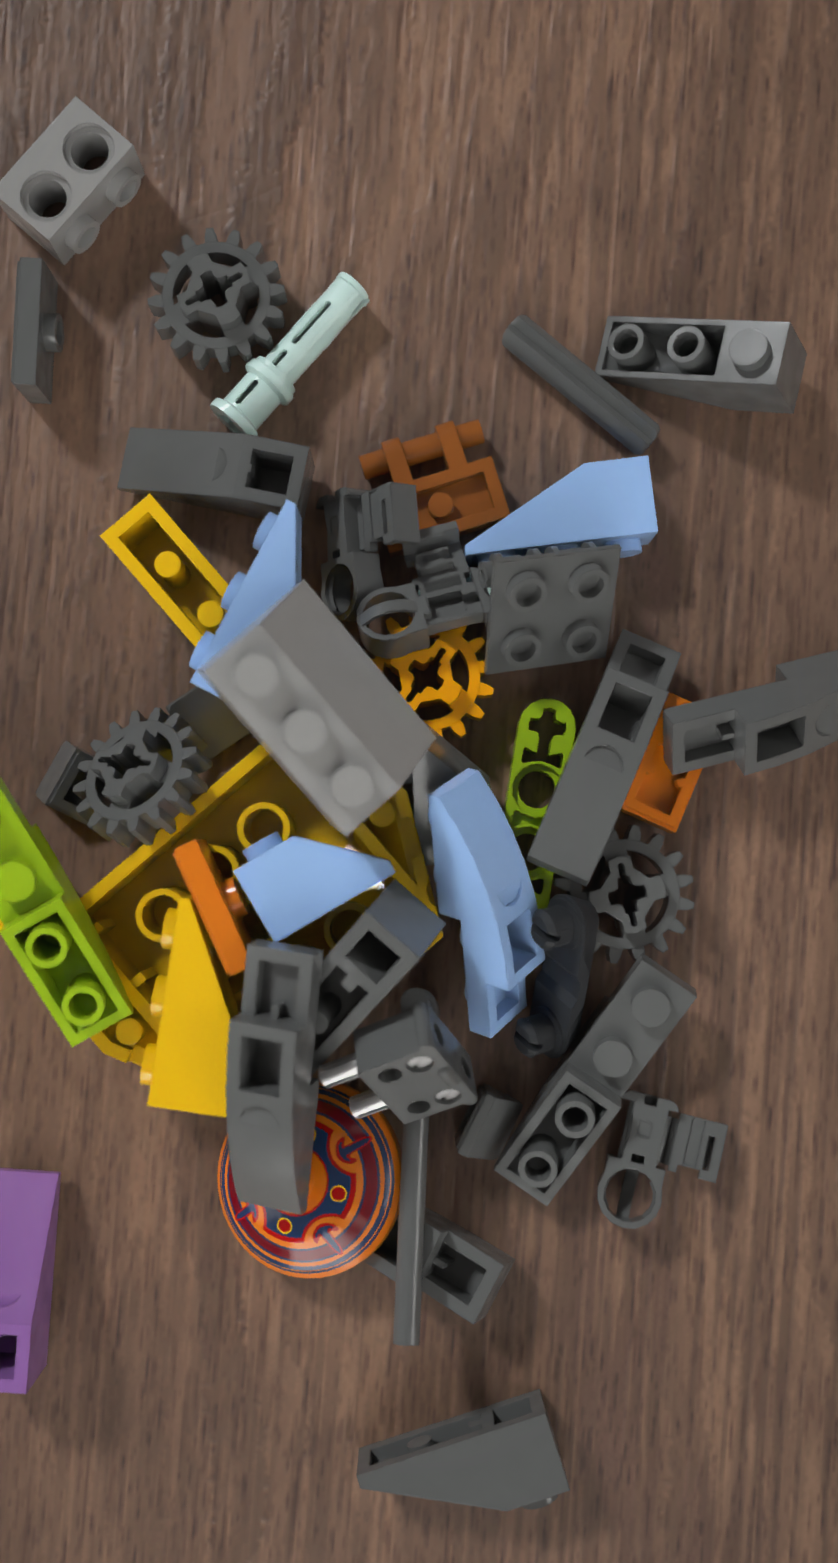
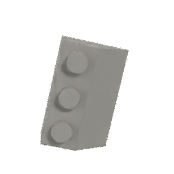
(320, 707)

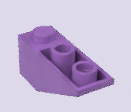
(26, 1273)

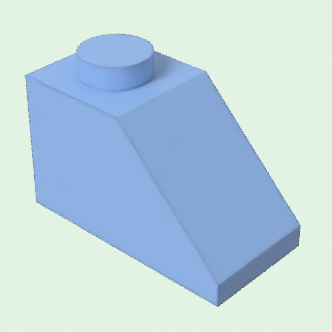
(304, 880)

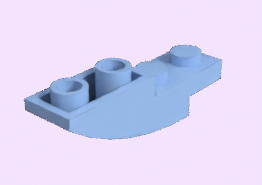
(490, 892)

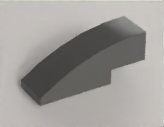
(457, 1266)

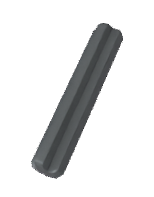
(580, 384)

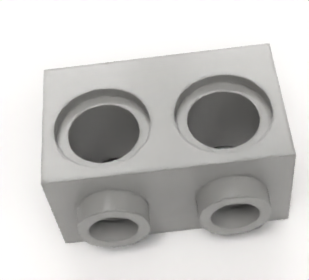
(55, 173)

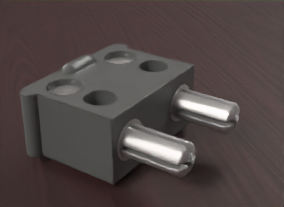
(408, 1065)

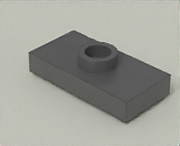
(36, 330)

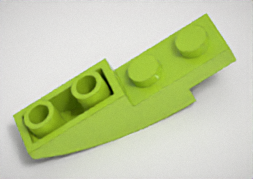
(53, 932)

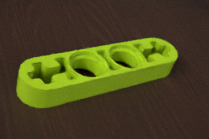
(519, 815)

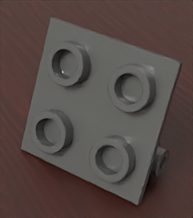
(549, 606)

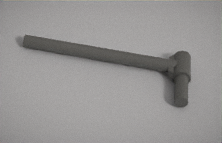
(411, 1211)

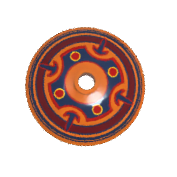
(349, 1196)

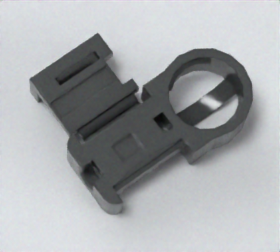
(354, 526)
(444, 599)
(652, 1138)

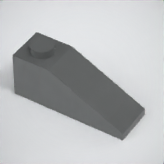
(369, 964)
(482, 1458)

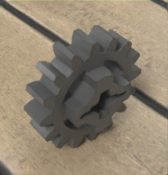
(193, 314)
(142, 777)
(651, 887)

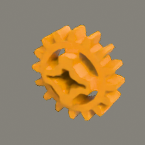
(450, 694)

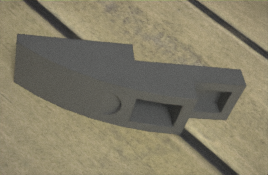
(758, 724)
(604, 758)
(269, 1076)
(592, 1078)

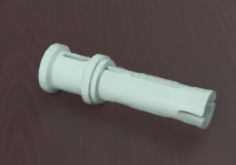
(272, 377)

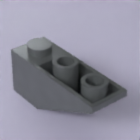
(706, 360)
(217, 470)

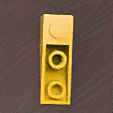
(195, 1009)

